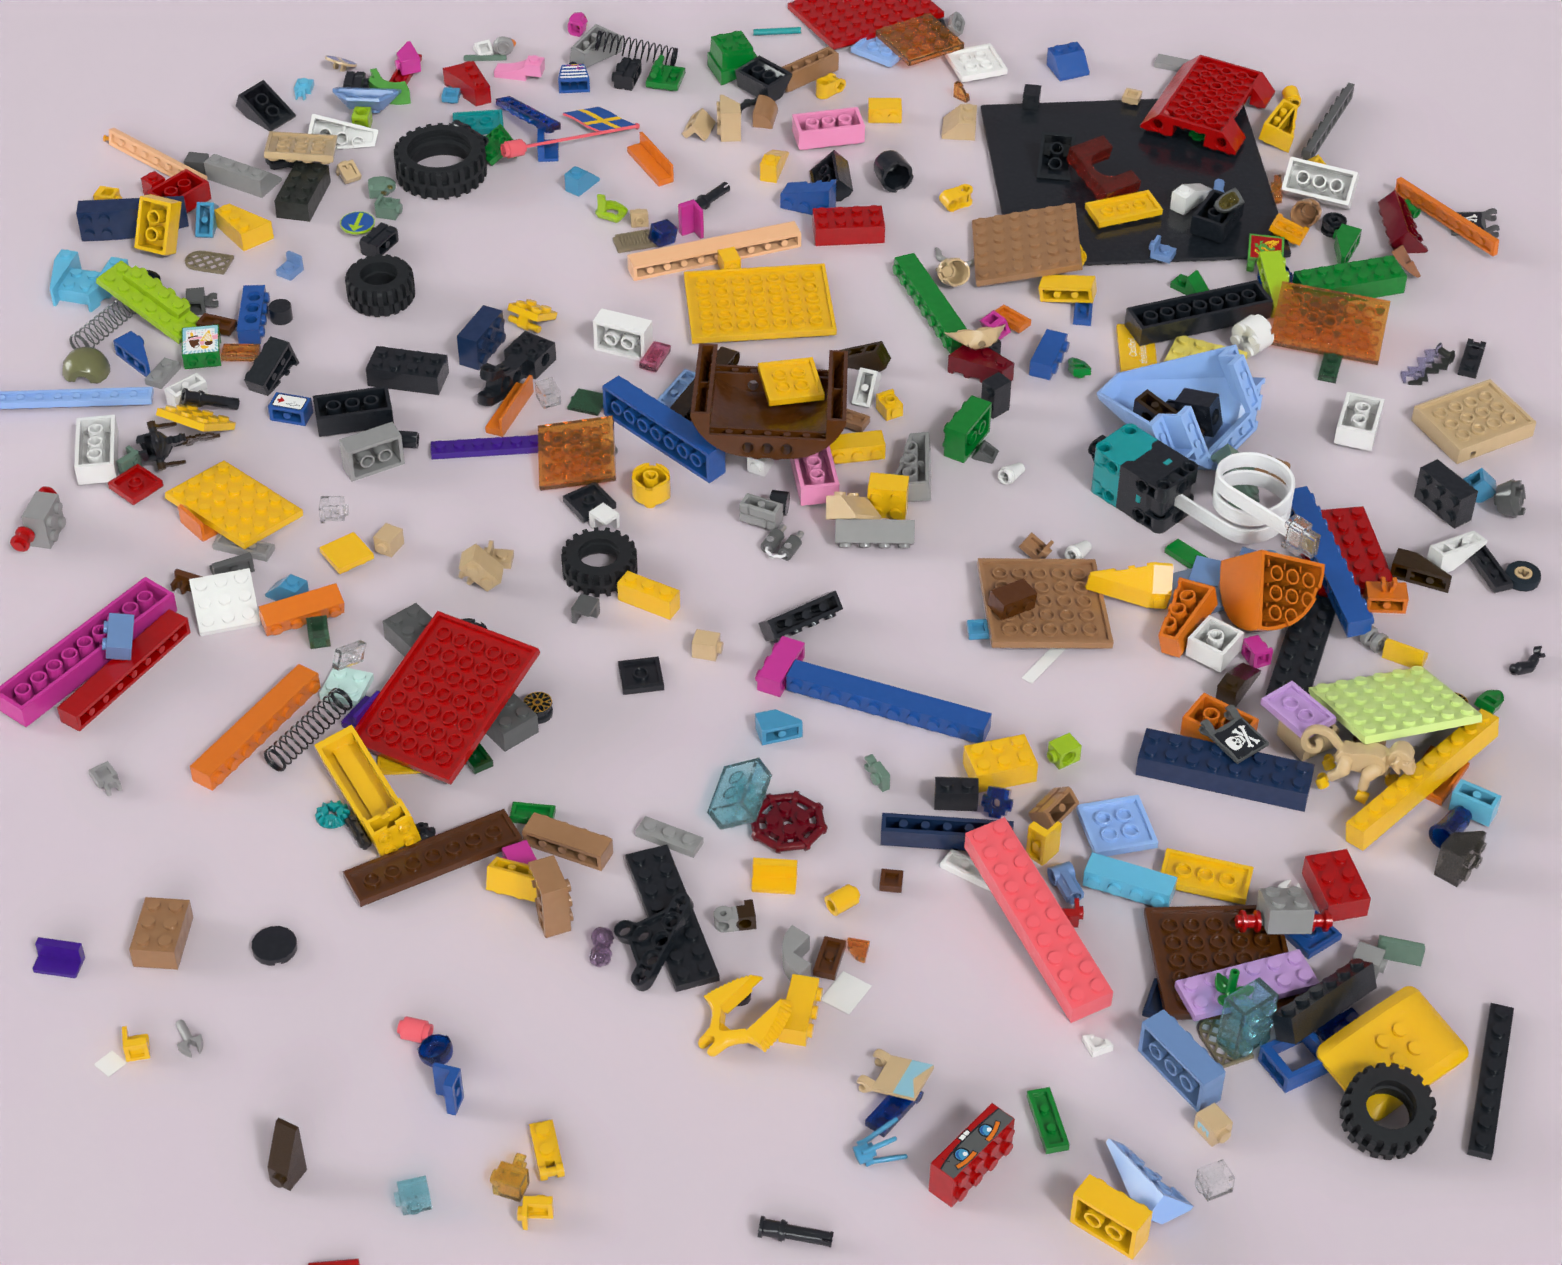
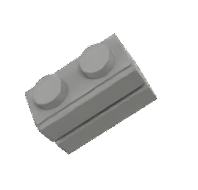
(761, 512)

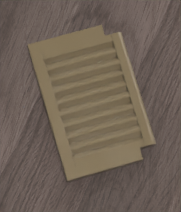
(633, 241)

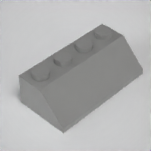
(240, 176)
(874, 532)

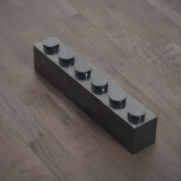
(1324, 1001)

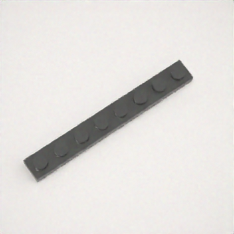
(1328, 123)

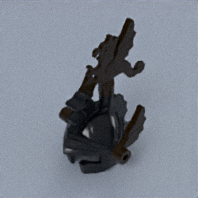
(158, 446)

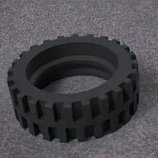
(440, 181)

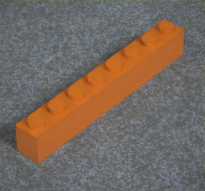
(255, 727)

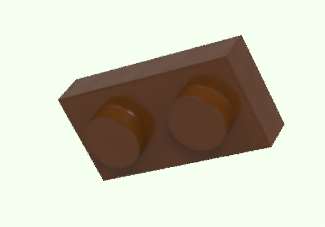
(226, 325)
(829, 958)

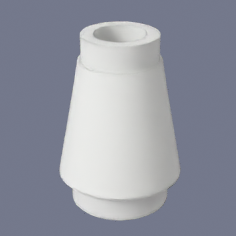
(1010, 473)
(1078, 550)

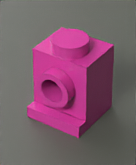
(994, 320)
(1256, 652)

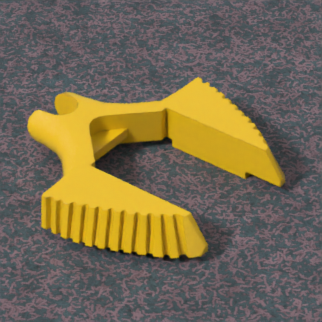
(760, 1034)

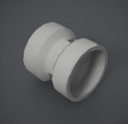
(1374, 639)

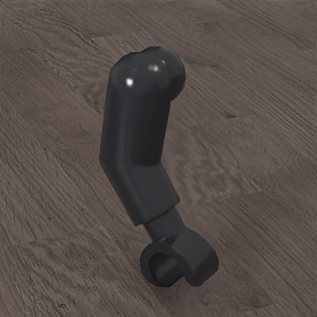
(1527, 666)

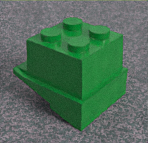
(727, 54)

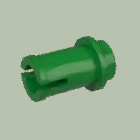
(1413, 209)

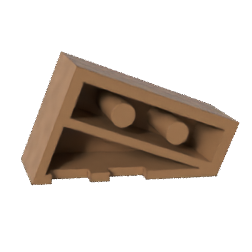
(552, 898)

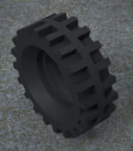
(597, 579)

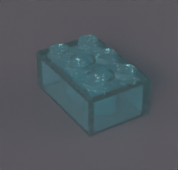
(739, 793)
(1247, 1019)

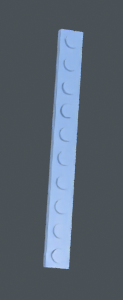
(76, 397)

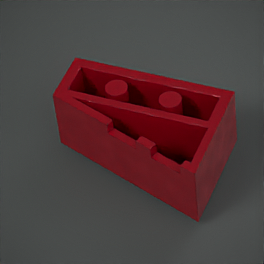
(979, 363)

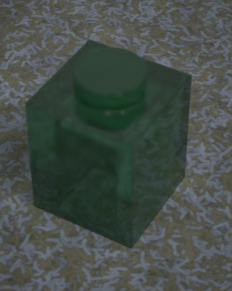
(318, 632)

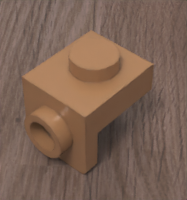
(1035, 547)

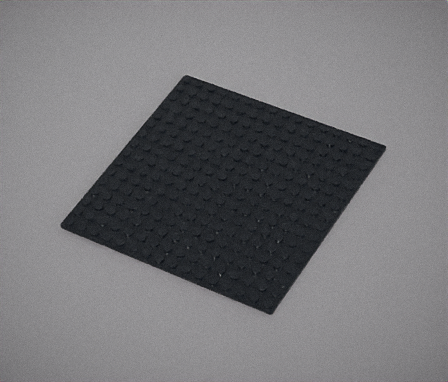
(1157, 161)

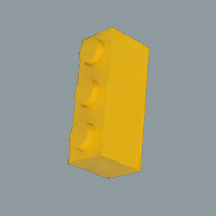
(1067, 288)
(858, 447)
(648, 595)
(510, 879)
(804, 994)

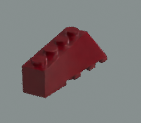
(1399, 224)

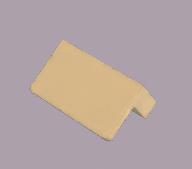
(699, 123)

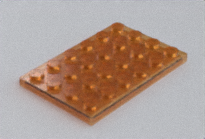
(1330, 322)

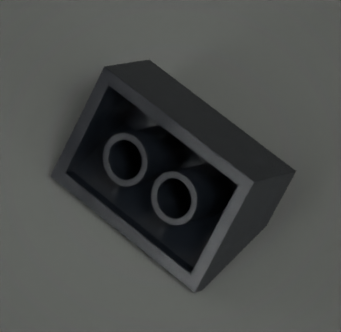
(763, 78)
(832, 168)

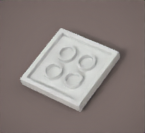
(976, 63)
(225, 602)

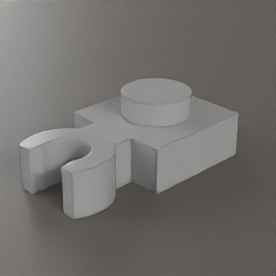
(106, 777)

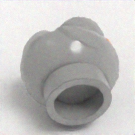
(504, 45)

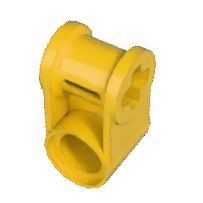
(829, 86)
(956, 198)

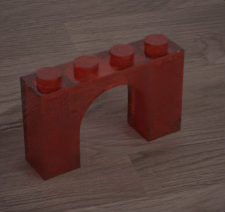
(1094, 151)

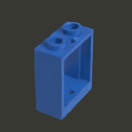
(1281, 1072)

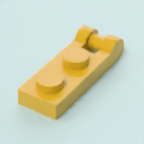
(546, 1149)

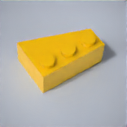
(1280, 126)

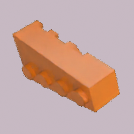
(1189, 608)

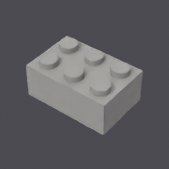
(372, 451)

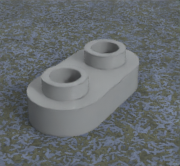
(956, 23)

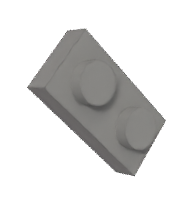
(162, 373)

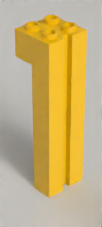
(367, 791)

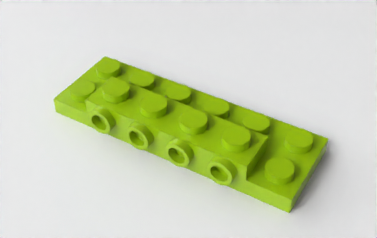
(149, 299)

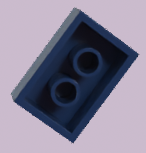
(481, 337)

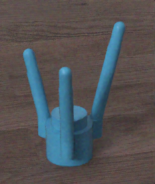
(865, 1152)

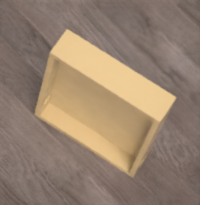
(1473, 421)

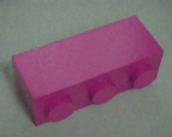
(772, 676)

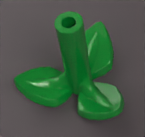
(1226, 985)

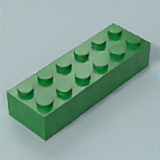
(1365, 277)

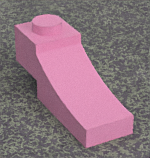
(532, 66)

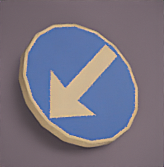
(344, 62)

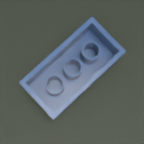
(1181, 1060)

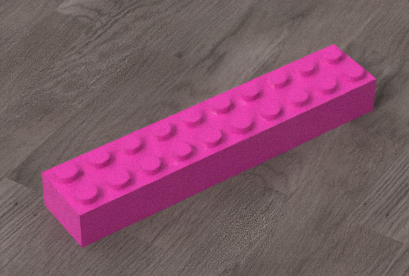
(78, 654)

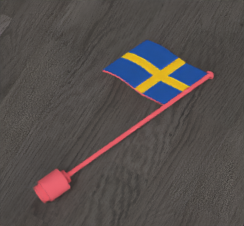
(593, 118)

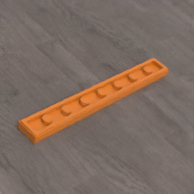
(1447, 216)

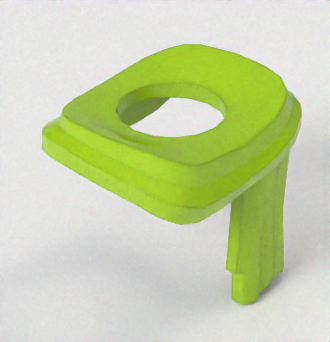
(604, 205)

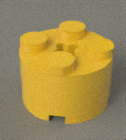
(651, 484)

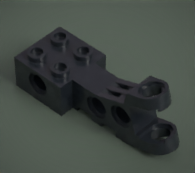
(523, 357)

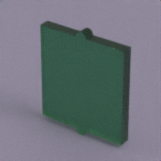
(586, 402)

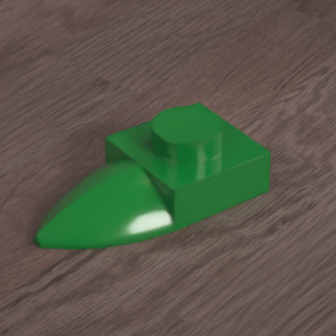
(1078, 368)
(1490, 700)

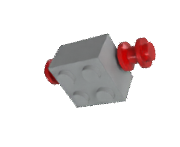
(41, 521)
(1283, 913)

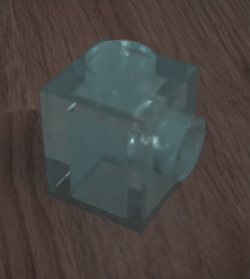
(413, 1195)

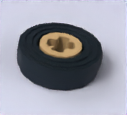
(1524, 575)

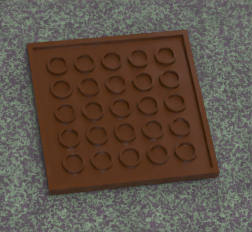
(1201, 941)

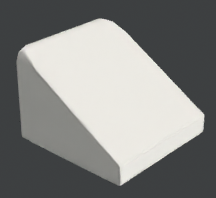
(483, 48)

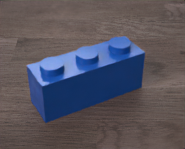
(1049, 354)

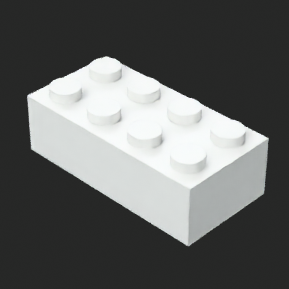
(1320, 182)
(96, 449)

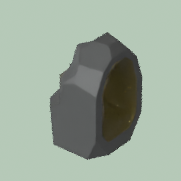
(1229, 201)

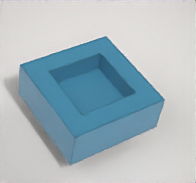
(451, 95)
(977, 629)

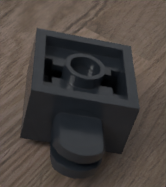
(1205, 407)

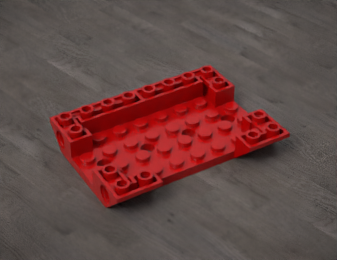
(1207, 99)

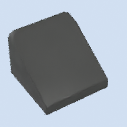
(985, 452)

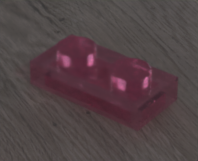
(655, 356)

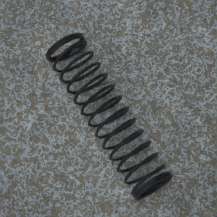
(600, 34)
(335, 700)

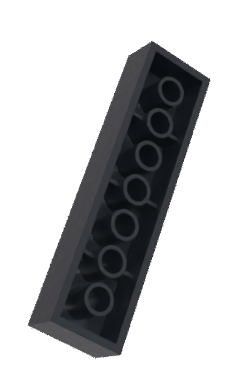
(1197, 312)

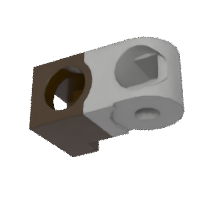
(735, 918)

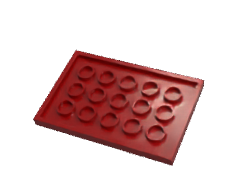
(1357, 545)

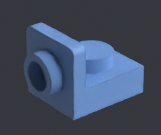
(1161, 252)
(291, 267)

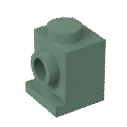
(388, 207)

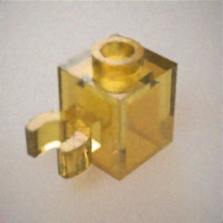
(511, 1179)

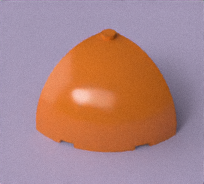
(1268, 589)

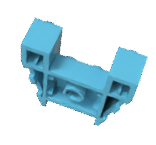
(77, 285)

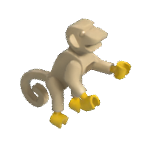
(1368, 759)

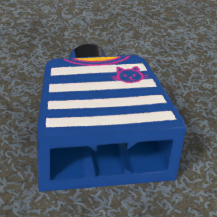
(573, 78)

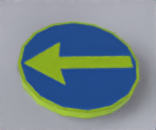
(357, 222)

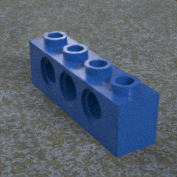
(252, 314)

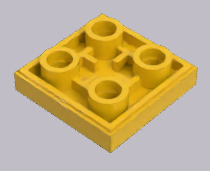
(346, 553)

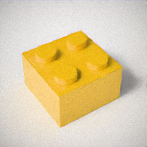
(889, 494)

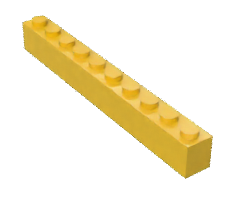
(1429, 774)

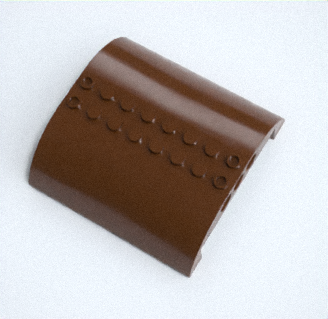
(740, 421)

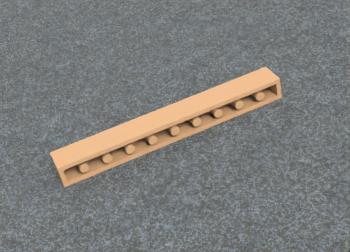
(704, 251)

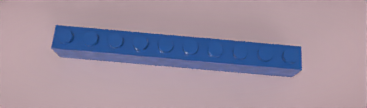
(1337, 579)
(888, 701)

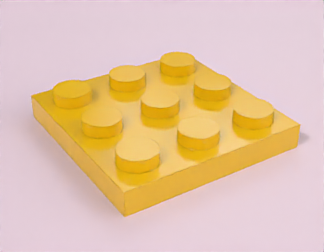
(791, 381)
(195, 418)

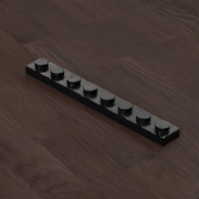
(1490, 1082)

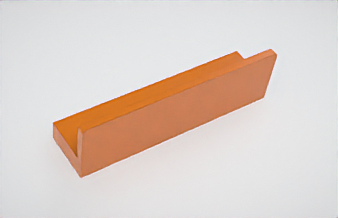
(652, 161)
(510, 407)

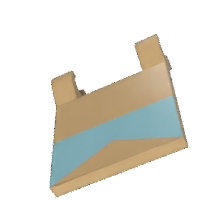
(898, 1078)

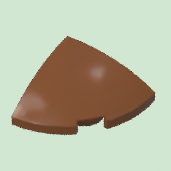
(1404, 260)

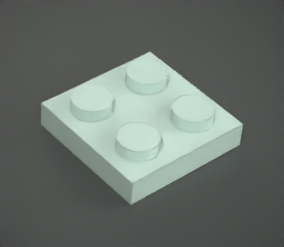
(350, 680)

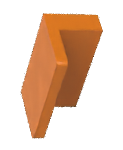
(191, 522)

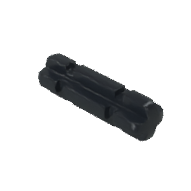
(358, 832)

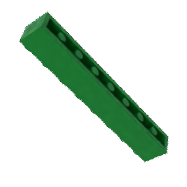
(928, 299)

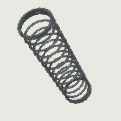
(101, 323)

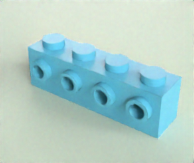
(1129, 881)

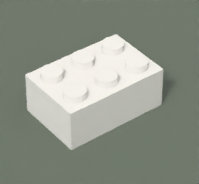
(622, 334)
(1359, 421)

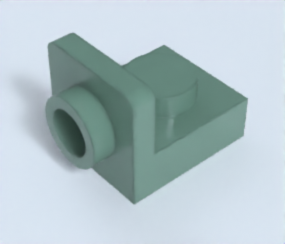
(129, 460)

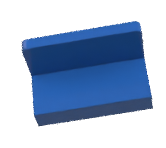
(547, 152)
(449, 1084)

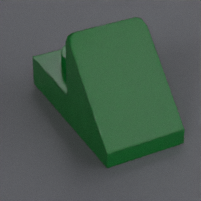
(1189, 284)

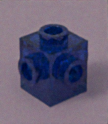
(1003, 796)

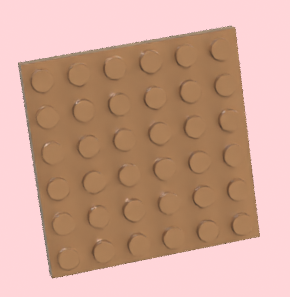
(1026, 244)
(1063, 611)

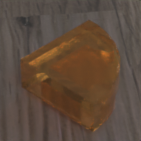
(960, 93)
(858, 948)

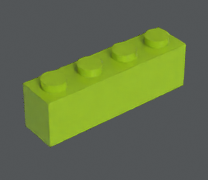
(1272, 273)

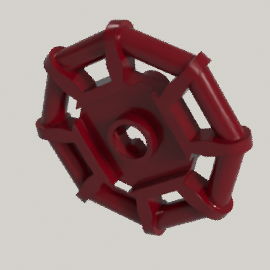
(789, 812)

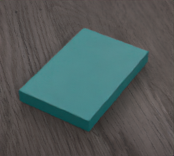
(480, 121)

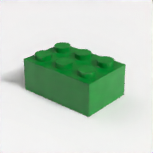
(967, 429)

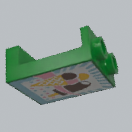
(201, 346)

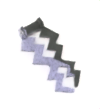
(1429, 359)

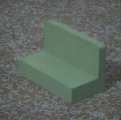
(1402, 950)

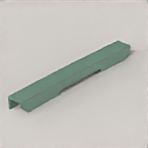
(496, 57)

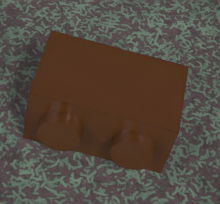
(1012, 599)

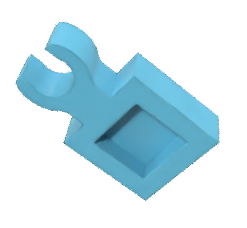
(302, 87)

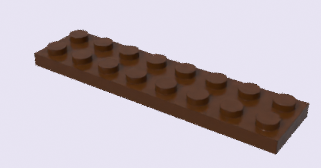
(431, 857)

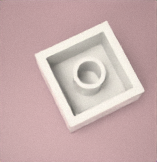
(1214, 643)

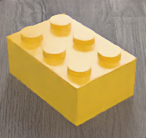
(157, 224)
(1001, 762)
(1111, 1216)

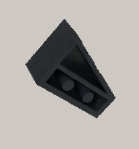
(270, 366)

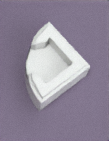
(1096, 1046)

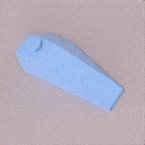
(1145, 1185)

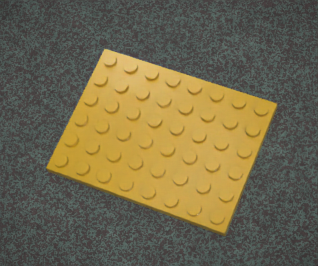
(759, 303)

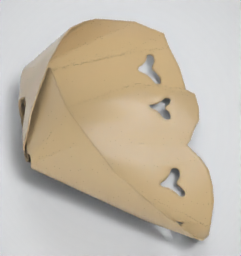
(977, 338)

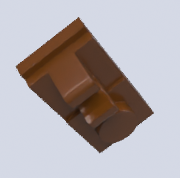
(182, 581)

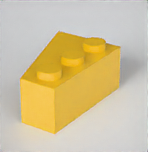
(243, 226)

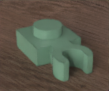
(879, 775)

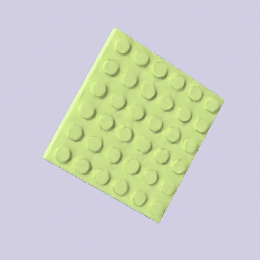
(1394, 704)

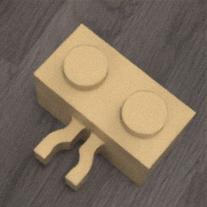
(480, 568)

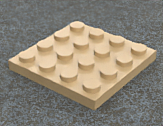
(300, 147)

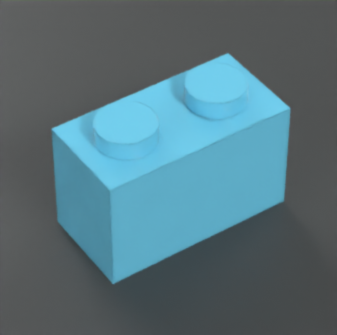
(1479, 801)

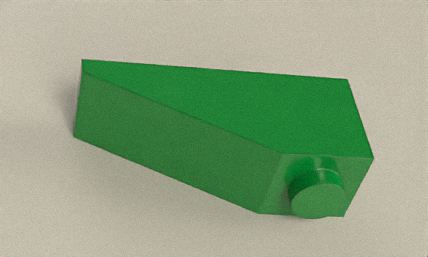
(1346, 241)

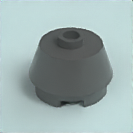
(1510, 498)

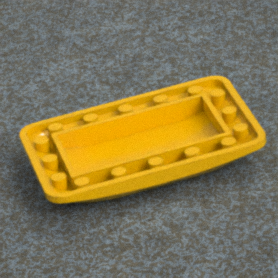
(1397, 1031)

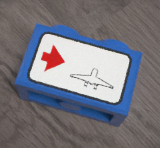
(290, 409)

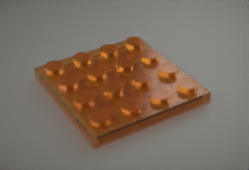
(919, 39)
(576, 453)

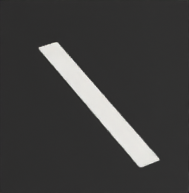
(1042, 664)

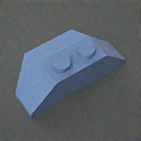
(366, 97)

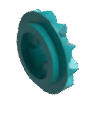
(329, 820)

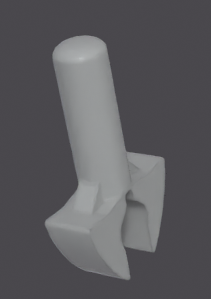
(188, 1039)

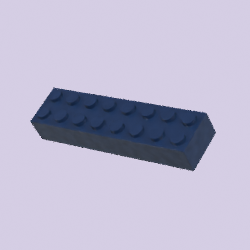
(1207, 767)

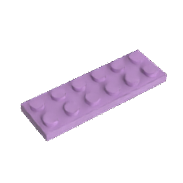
(1285, 973)

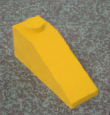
(772, 165)

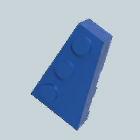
(805, 196)

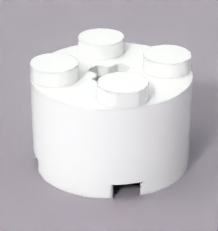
(1252, 334)

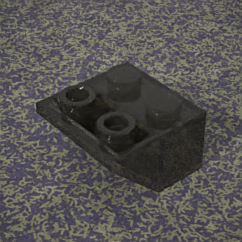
(1459, 856)

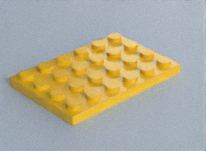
(234, 504)

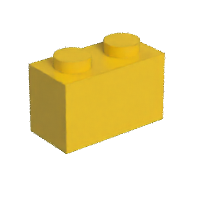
(884, 110)

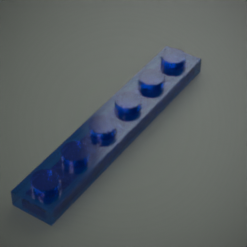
(528, 114)

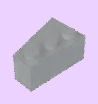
(584, 49)

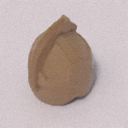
(1306, 212)

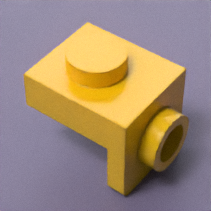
(535, 1207)

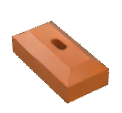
(1014, 319)

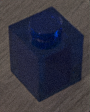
(663, 233)

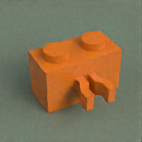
(1386, 596)

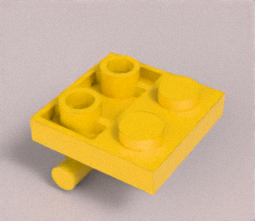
(529, 312)

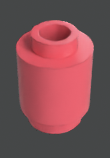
(414, 1029)

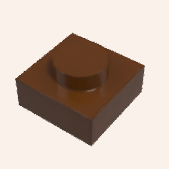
(891, 880)

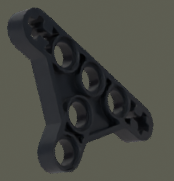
(657, 928)

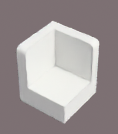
(603, 515)

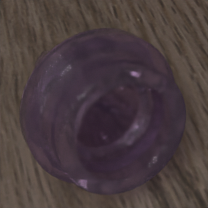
(602, 936)
(600, 955)

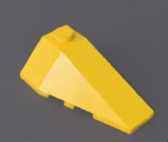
(1143, 586)

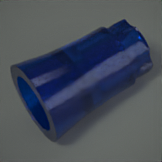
(1454, 821)

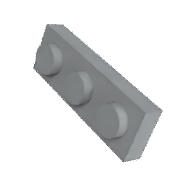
(675, 838)

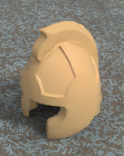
(953, 272)

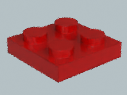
(135, 484)

